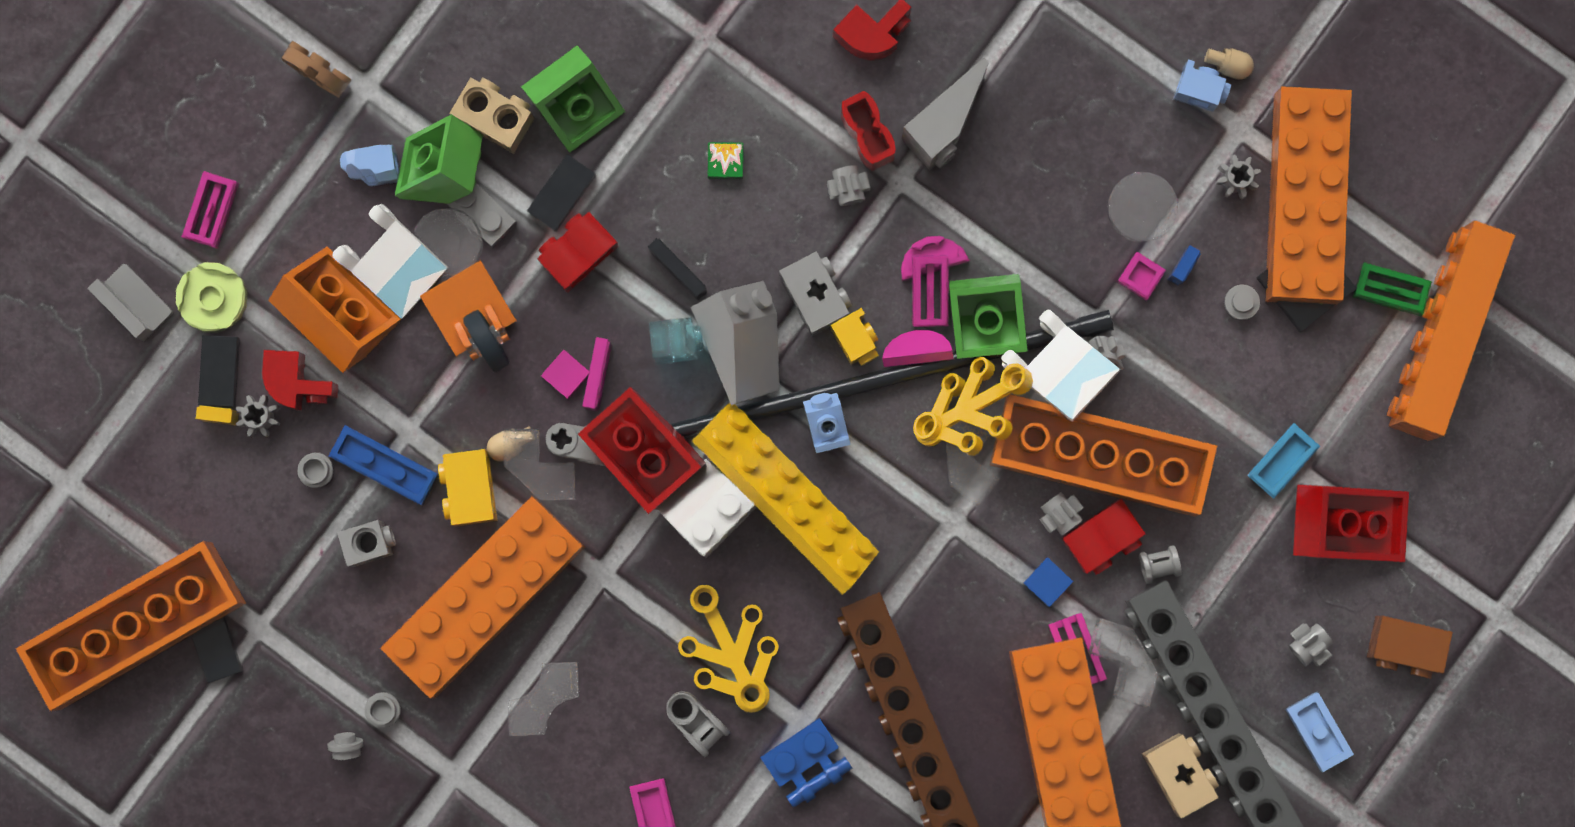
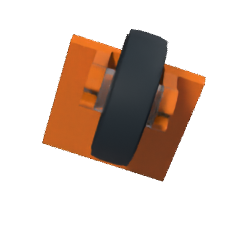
(472, 315)

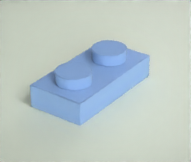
(1319, 731)

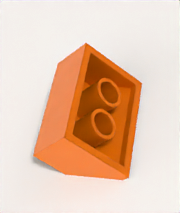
(333, 309)

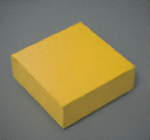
(217, 415)

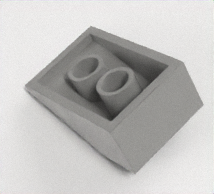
(938, 127)
(742, 340)

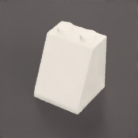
(706, 508)

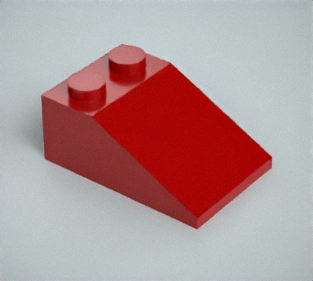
(641, 449)
(1351, 523)

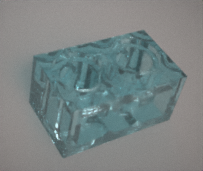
(675, 340)

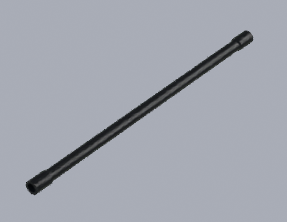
(1082, 326)

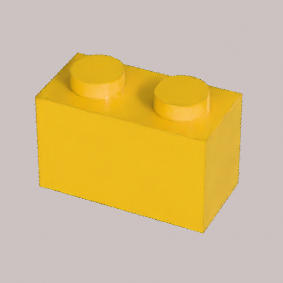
(468, 488)

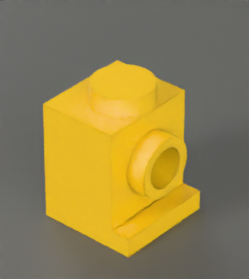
(856, 338)

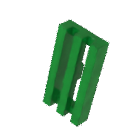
(1363, 282)

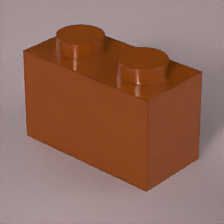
(1409, 645)

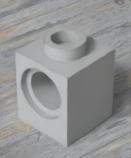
(351, 539)

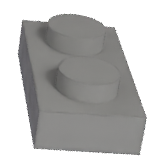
(488, 215)

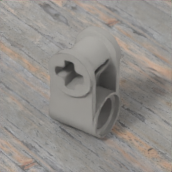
(577, 449)
(697, 723)

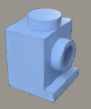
(1201, 87)
(827, 434)

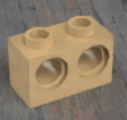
(489, 119)

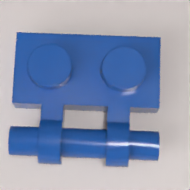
(801, 752)

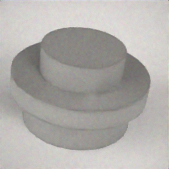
(1242, 302)
(315, 470)
(382, 710)
(345, 746)

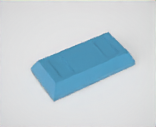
(1283, 460)

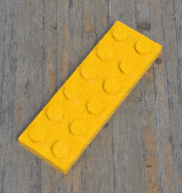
(786, 497)

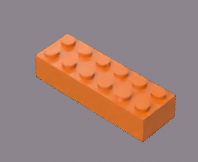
(1308, 195)
(1450, 330)
(1105, 456)
(483, 597)
(130, 626)
(1064, 735)

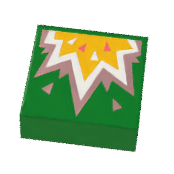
(725, 160)

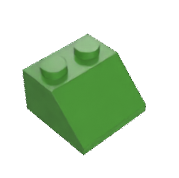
(573, 98)
(440, 162)
(988, 316)

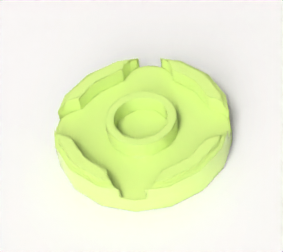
(211, 297)

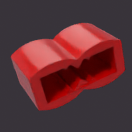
(863, 123)
(577, 251)
(1104, 536)

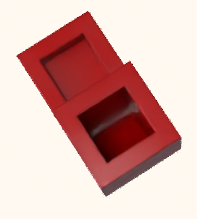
(870, 39)
(285, 380)

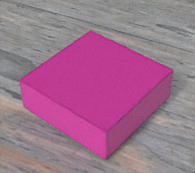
(1141, 276)
(565, 374)

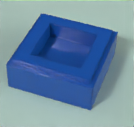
(1184, 265)
(1048, 582)

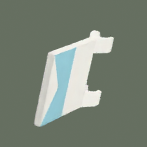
(396, 266)
(1067, 369)

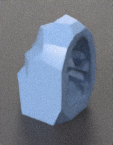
(371, 164)

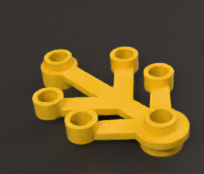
(969, 405)
(732, 654)

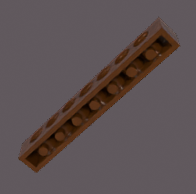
(874, 611)

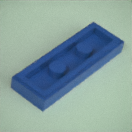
(383, 465)

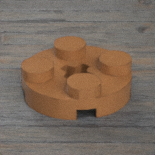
(316, 69)

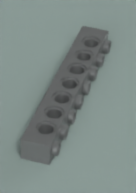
(1214, 694)

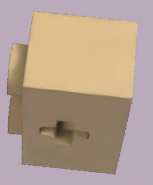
(1181, 795)

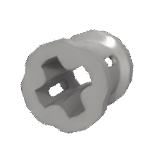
(1160, 564)

